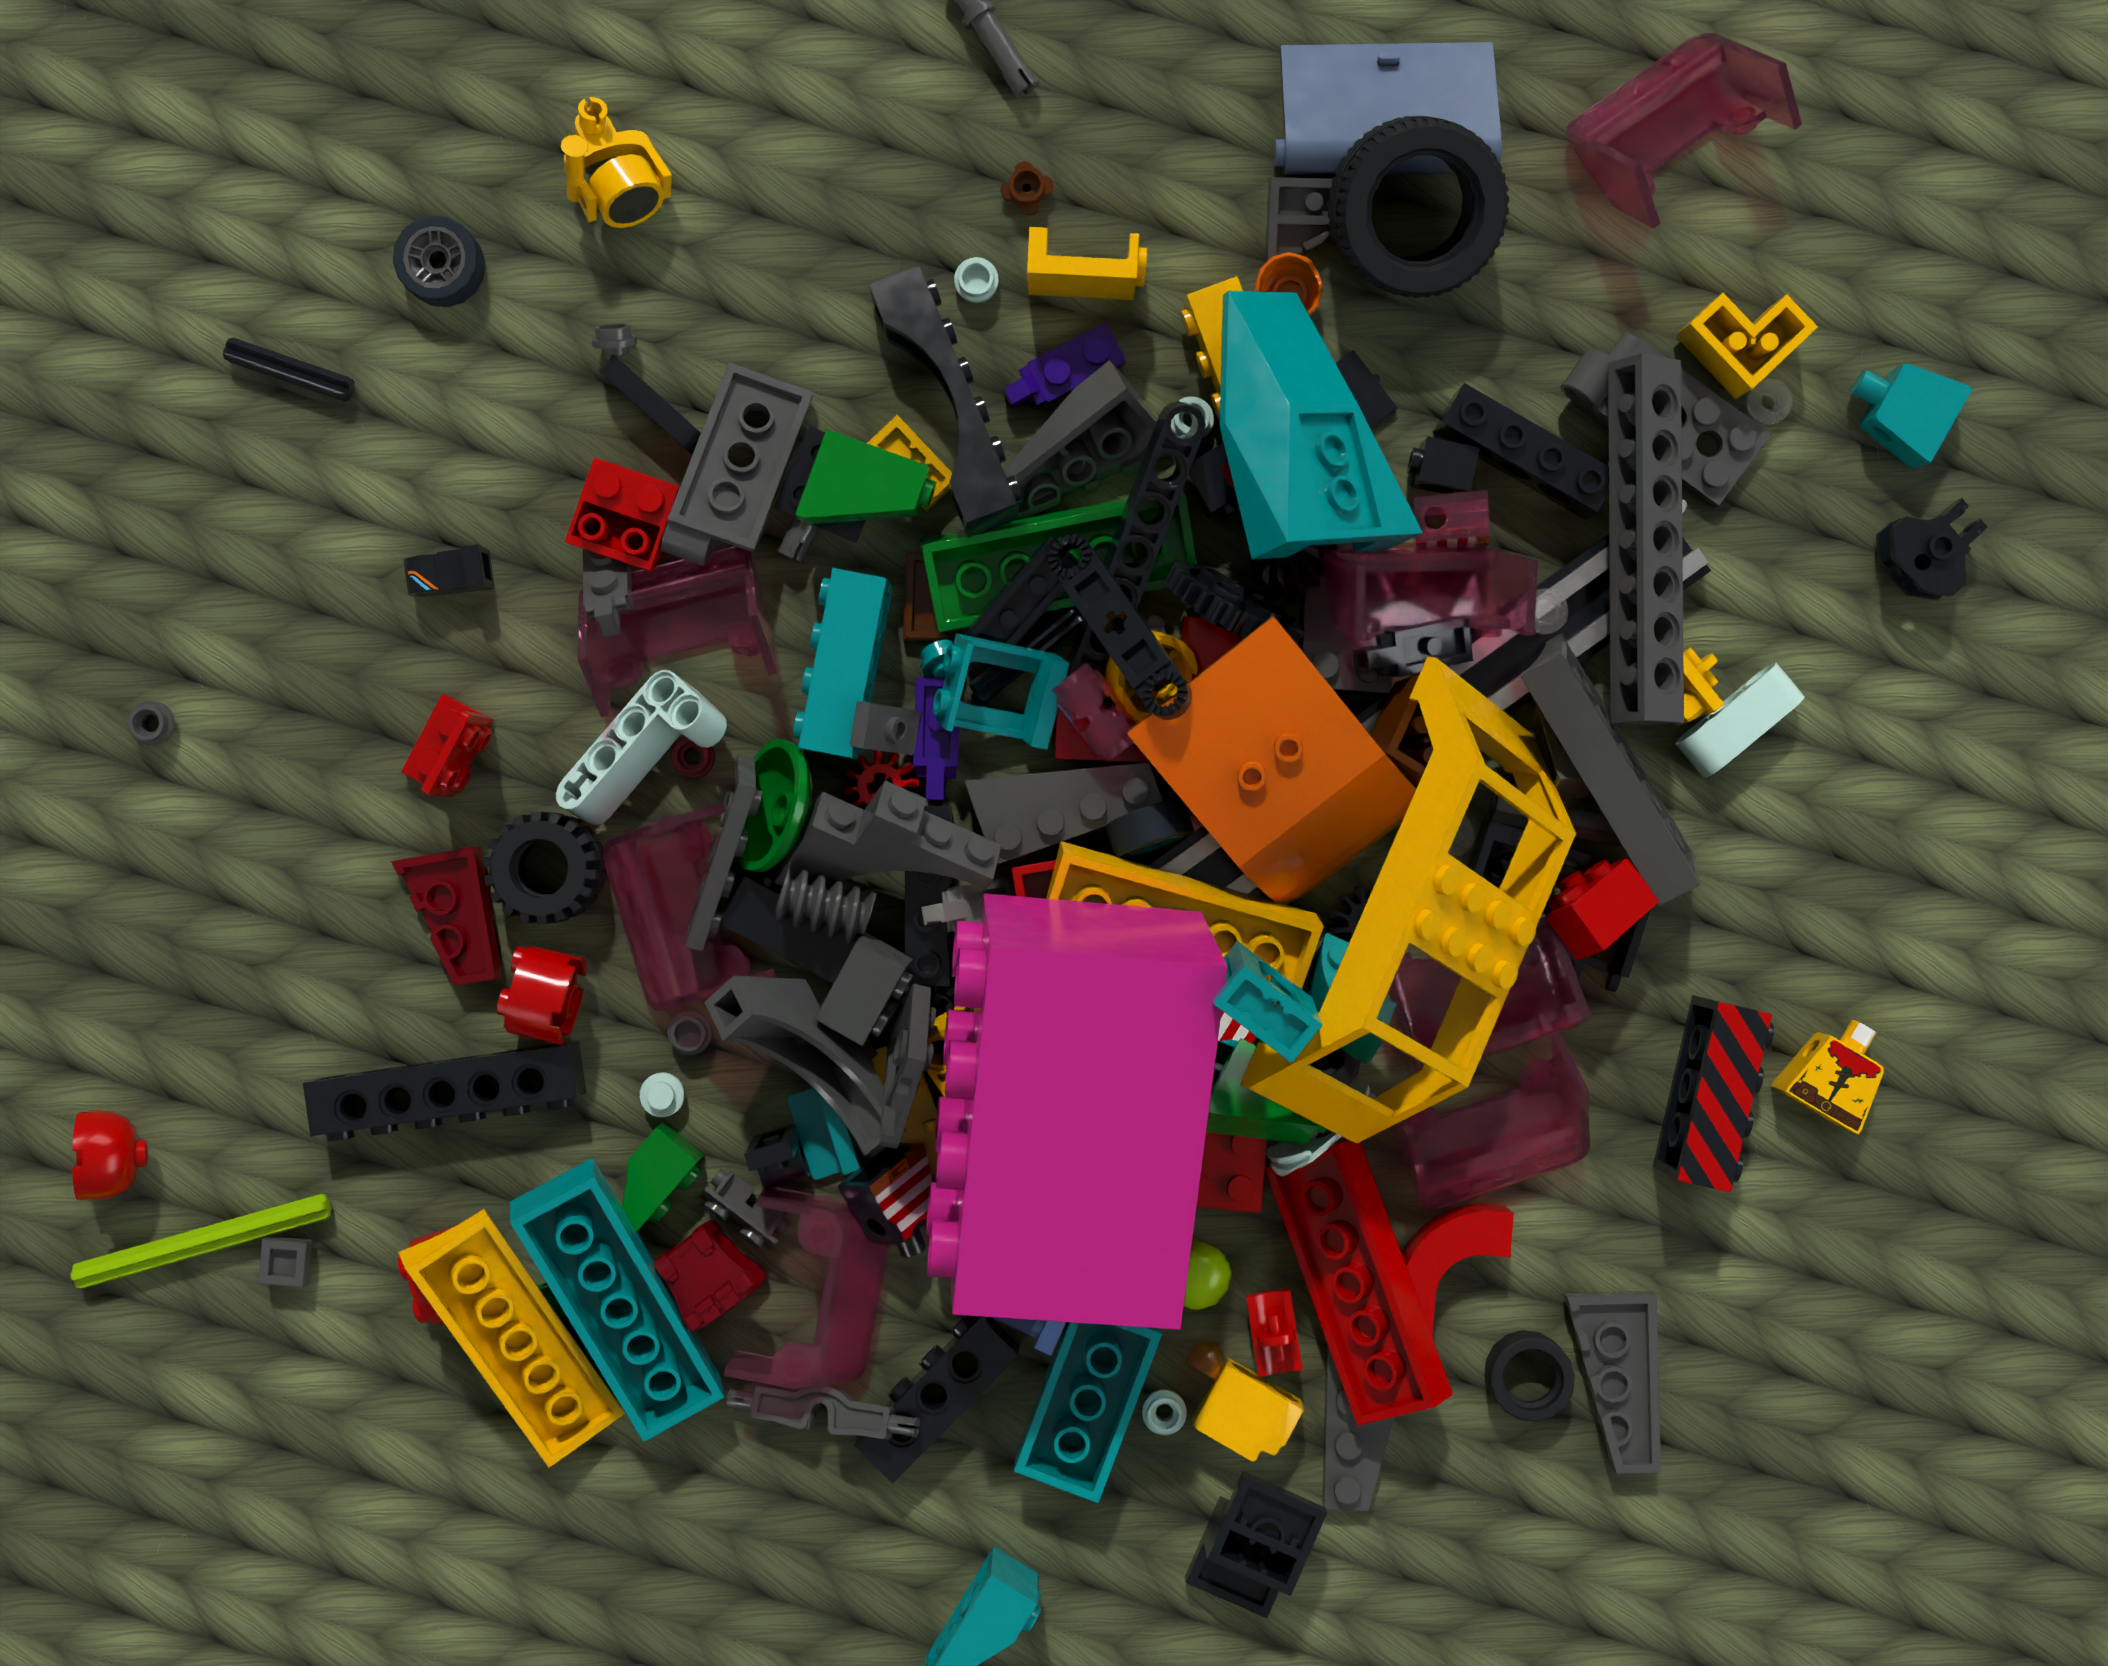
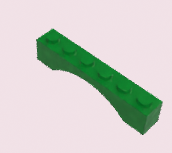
(652, 1175)

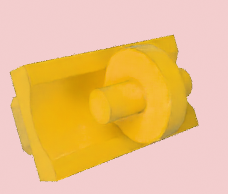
(1698, 684)

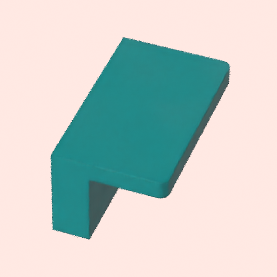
(823, 1135)

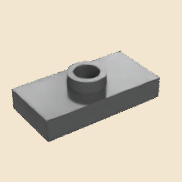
(885, 728)

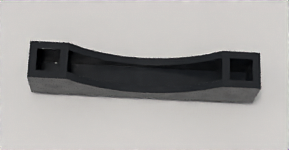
(913, 323)

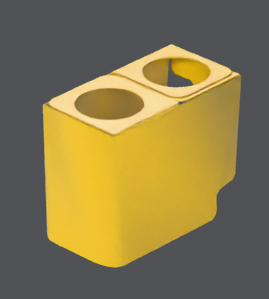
(1247, 1412)

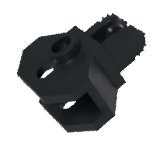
(1927, 552)

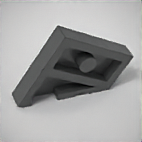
(1296, 215)

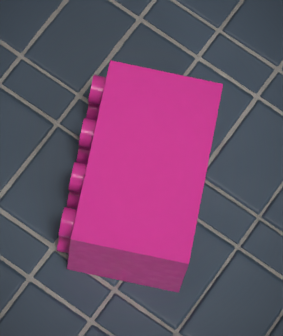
(1074, 1111)

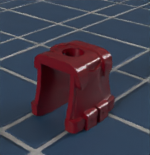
(708, 1275)

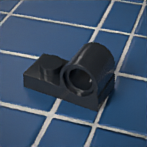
(778, 1156)

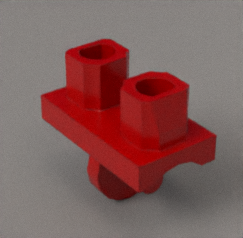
(1273, 1332)

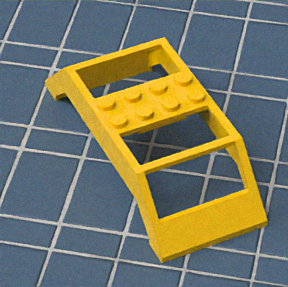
(1438, 909)

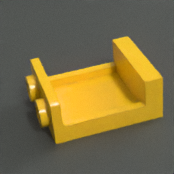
(1083, 275)

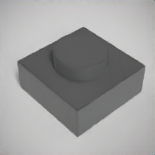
(285, 1261)

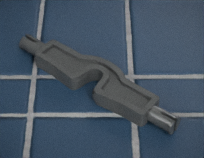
(844, 1414)

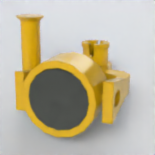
(623, 188)

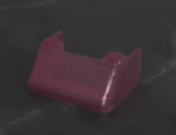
(1673, 105)
(1430, 585)
(677, 611)
(654, 889)
(1500, 1137)
(847, 1301)

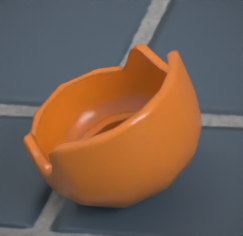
(1291, 274)

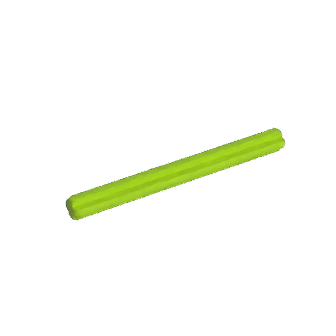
(201, 1241)

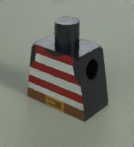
(892, 1197)

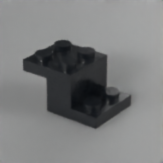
(1255, 1544)

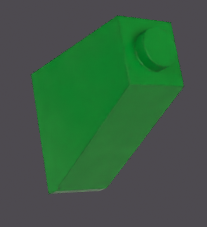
(862, 483)
(1247, 1114)

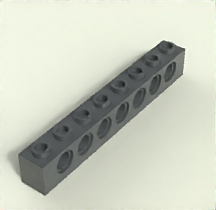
(1645, 541)

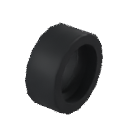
(1548, 1404)

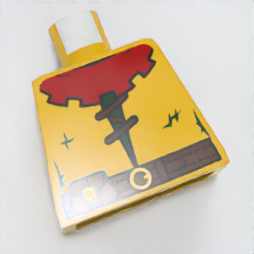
(1834, 1077)

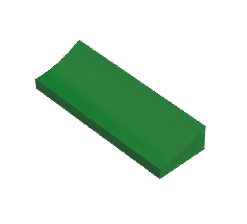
(971, 571)

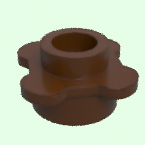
(1026, 175)

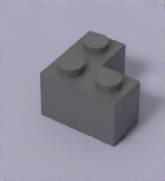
(865, 990)

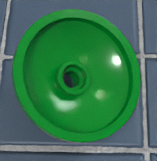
(783, 807)

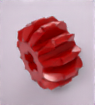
(871, 773)

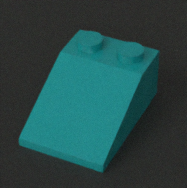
(989, 1614)

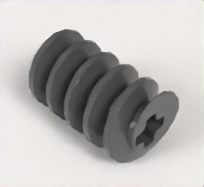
(824, 905)

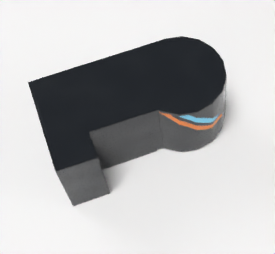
(449, 572)

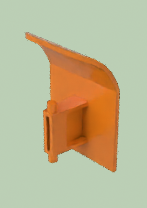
(1277, 766)

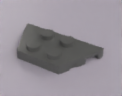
(906, 1060)

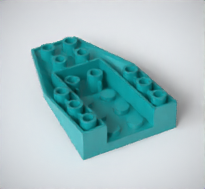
(1298, 437)

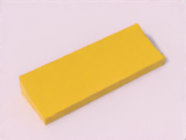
(1271, 930)
(512, 1336)

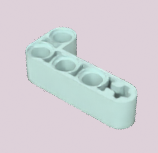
(635, 743)

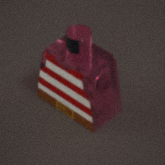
(1464, 517)

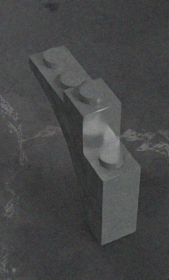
(887, 836)
(781, 1022)

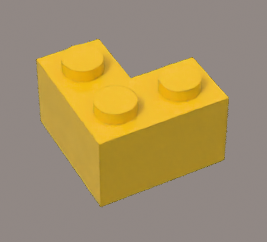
(1744, 351)

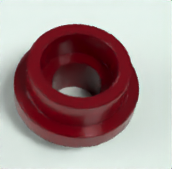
(680, 763)

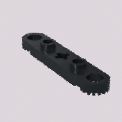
(1137, 648)

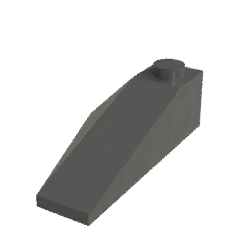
(1088, 437)

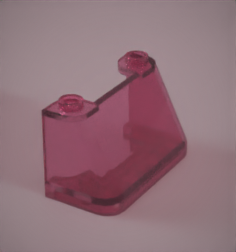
(1538, 1004)

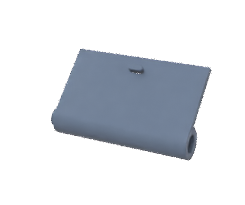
(1348, 89)

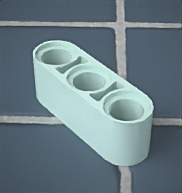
(1740, 720)

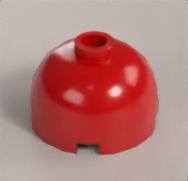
(105, 1155)

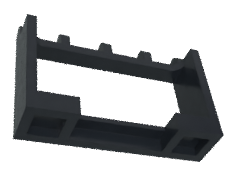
(1629, 942)

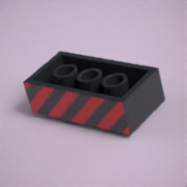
(1713, 1093)

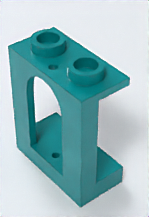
(1040, 710)
(1269, 1009)

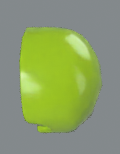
(1207, 1276)

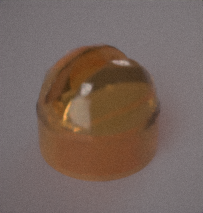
(1206, 1358)

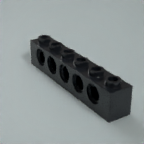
(330, 1097)

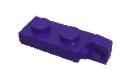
(1064, 368)
(936, 748)

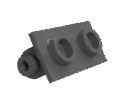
(729, 1202)

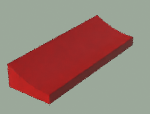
(1360, 1285)

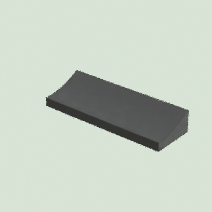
(1611, 771)

